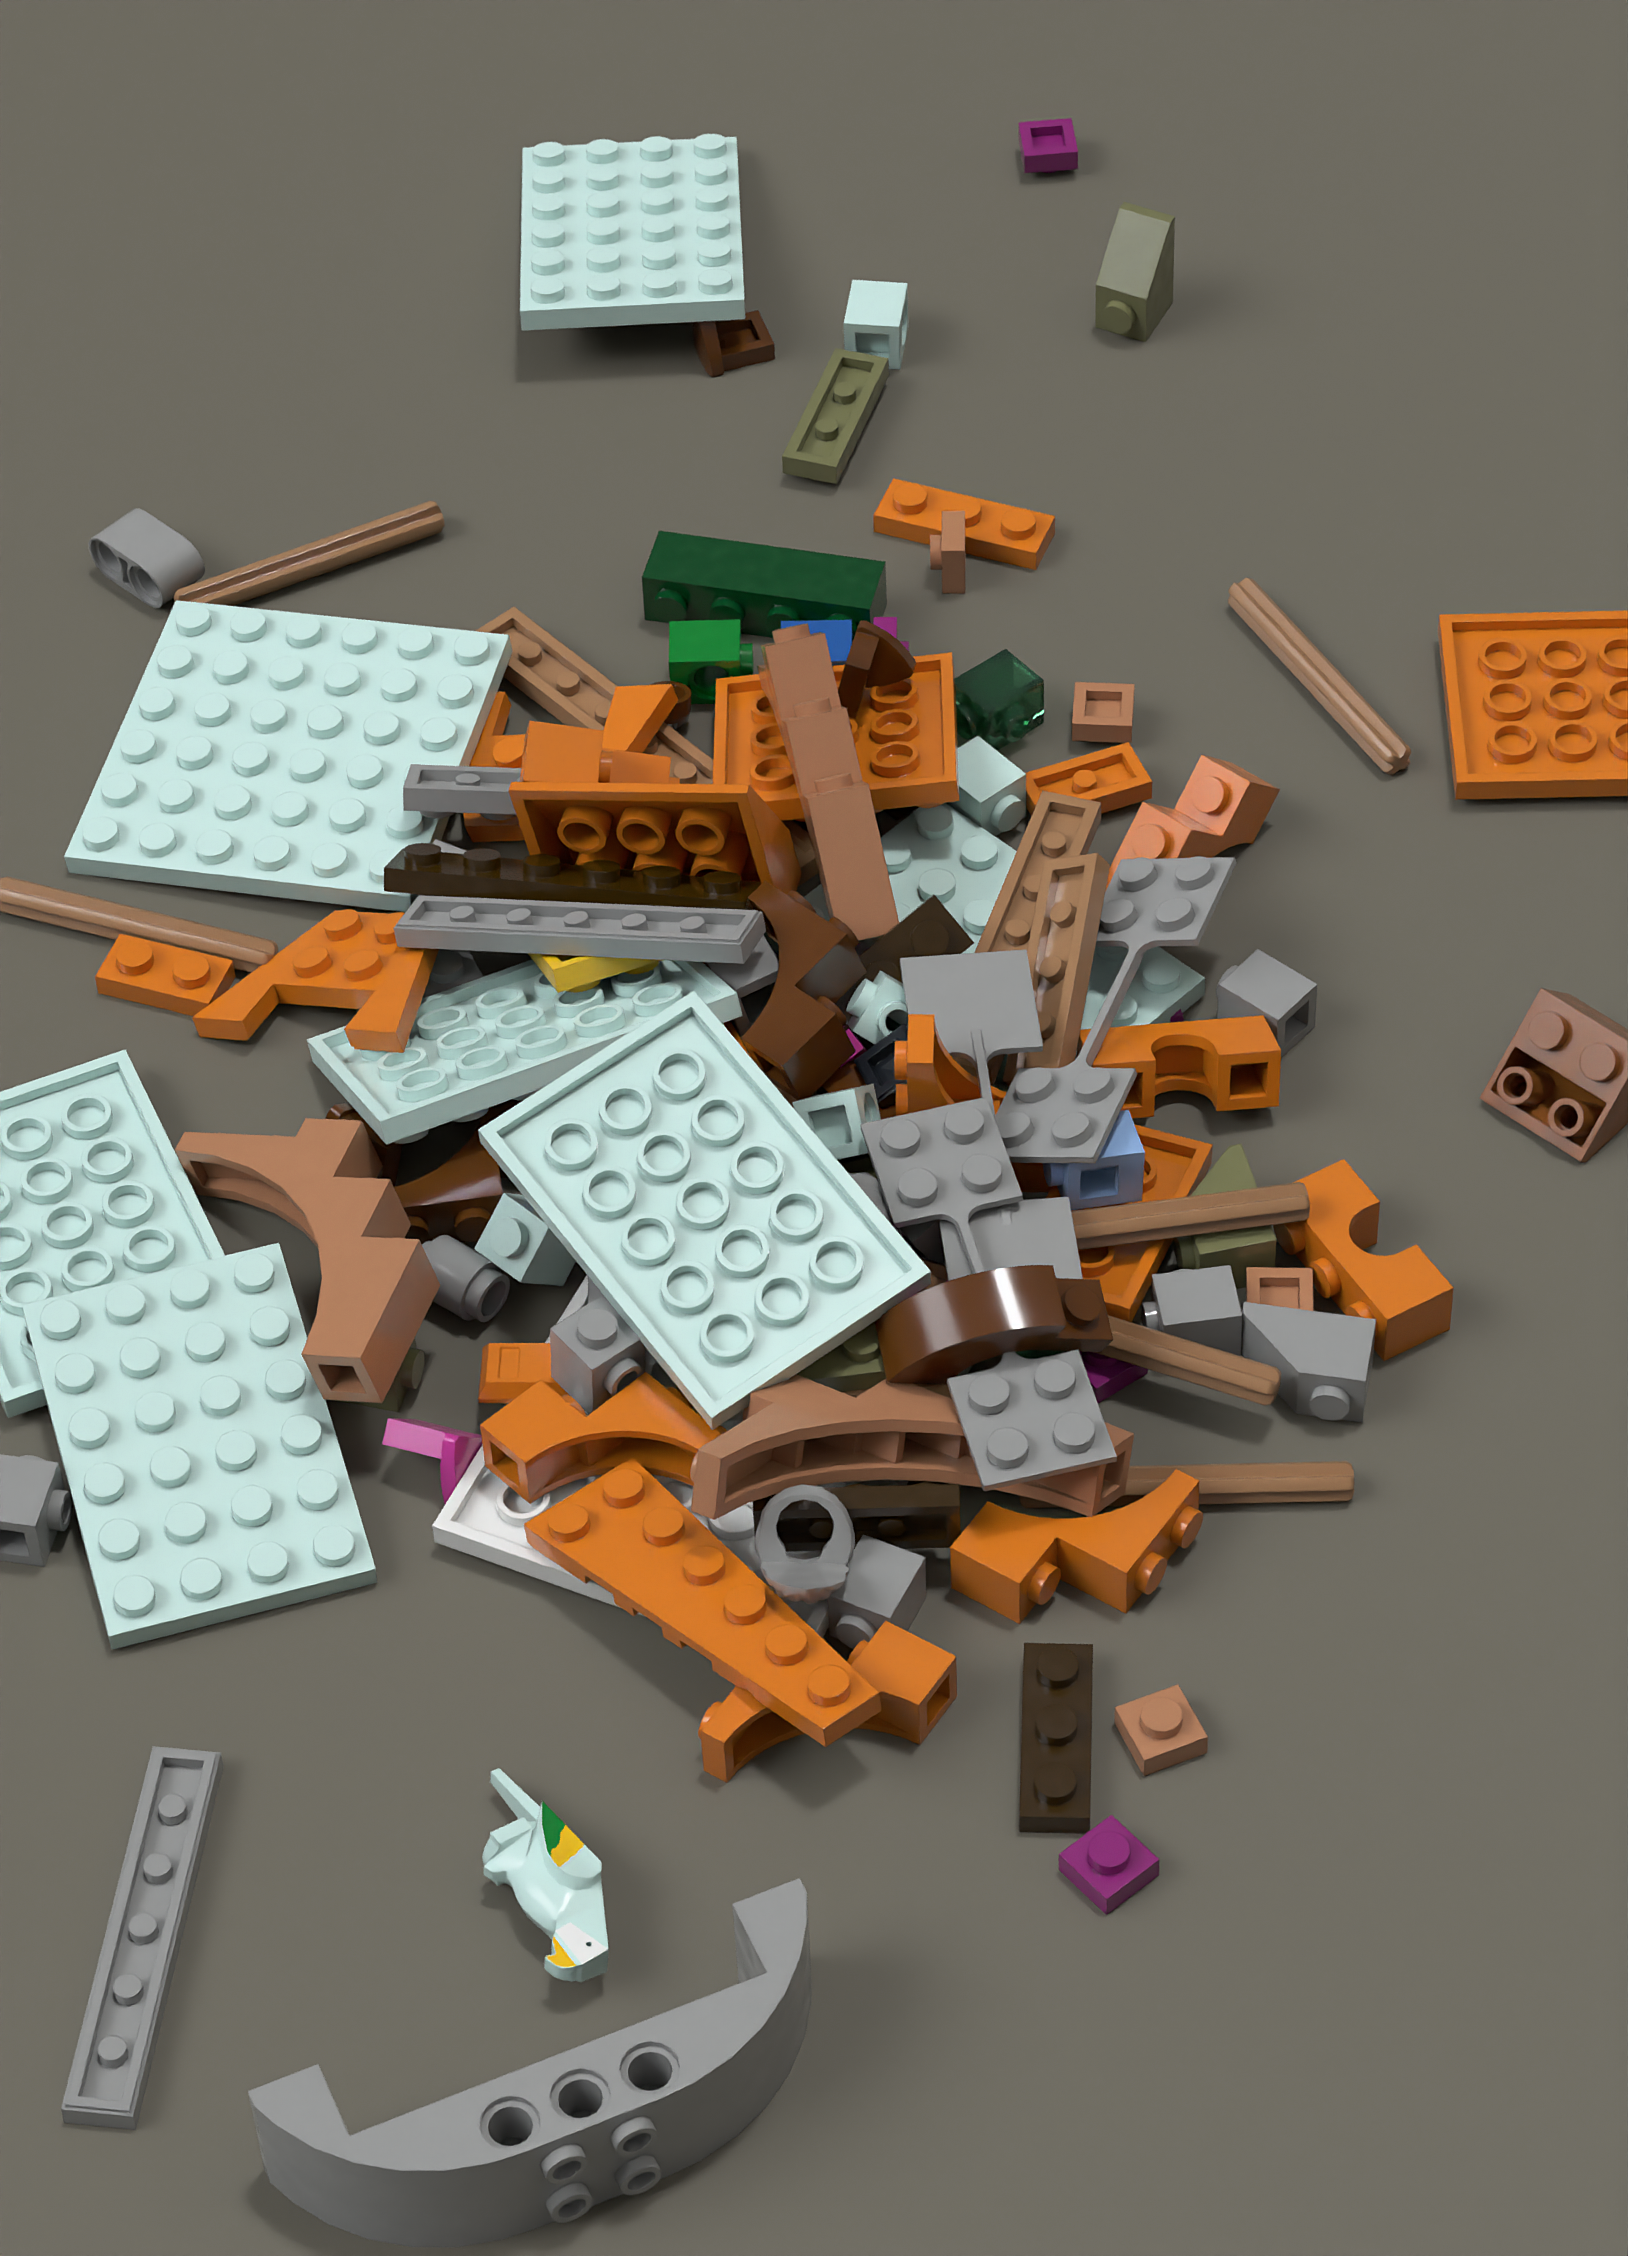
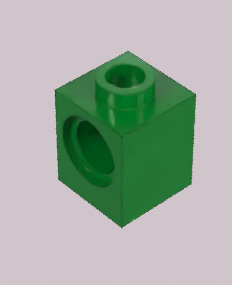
(705, 652)

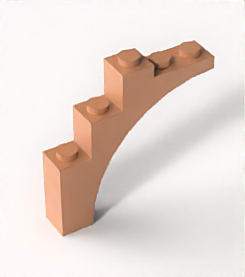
(829, 780)
(372, 1277)
(890, 1432)

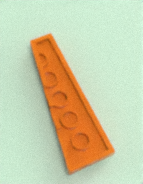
(678, 1574)

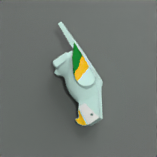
(553, 1882)

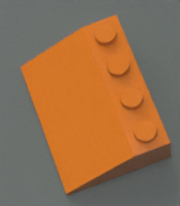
(658, 825)

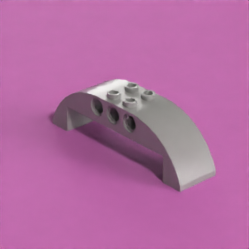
(566, 2127)

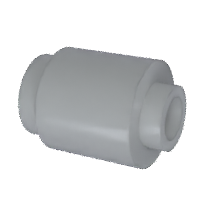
(468, 1280)

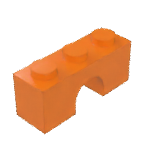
(1223, 1059)
(1397, 1290)

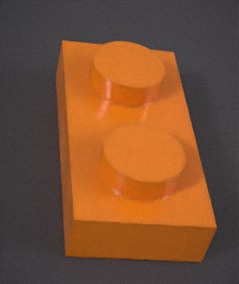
(1104, 776)
(163, 975)

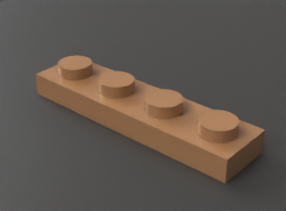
(1062, 956)

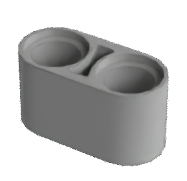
(146, 557)

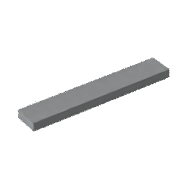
(581, 929)
(142, 1939)

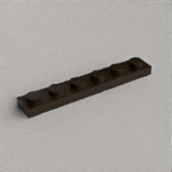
(541, 877)

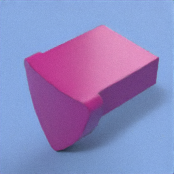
(450, 1445)

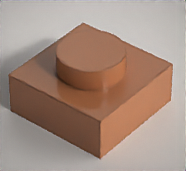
(949, 552)
(1103, 712)
(1280, 1287)
(1161, 1730)

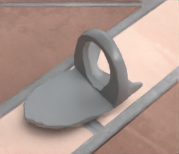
(807, 1578)

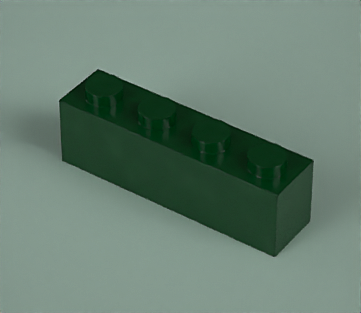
(758, 584)

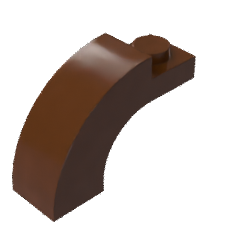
(990, 1315)

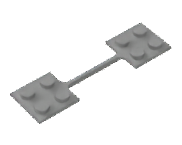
(981, 1011)
(1072, 1108)
(1024, 1413)

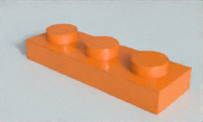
(991, 528)

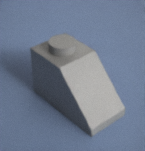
(1320, 1357)

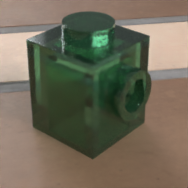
(999, 700)

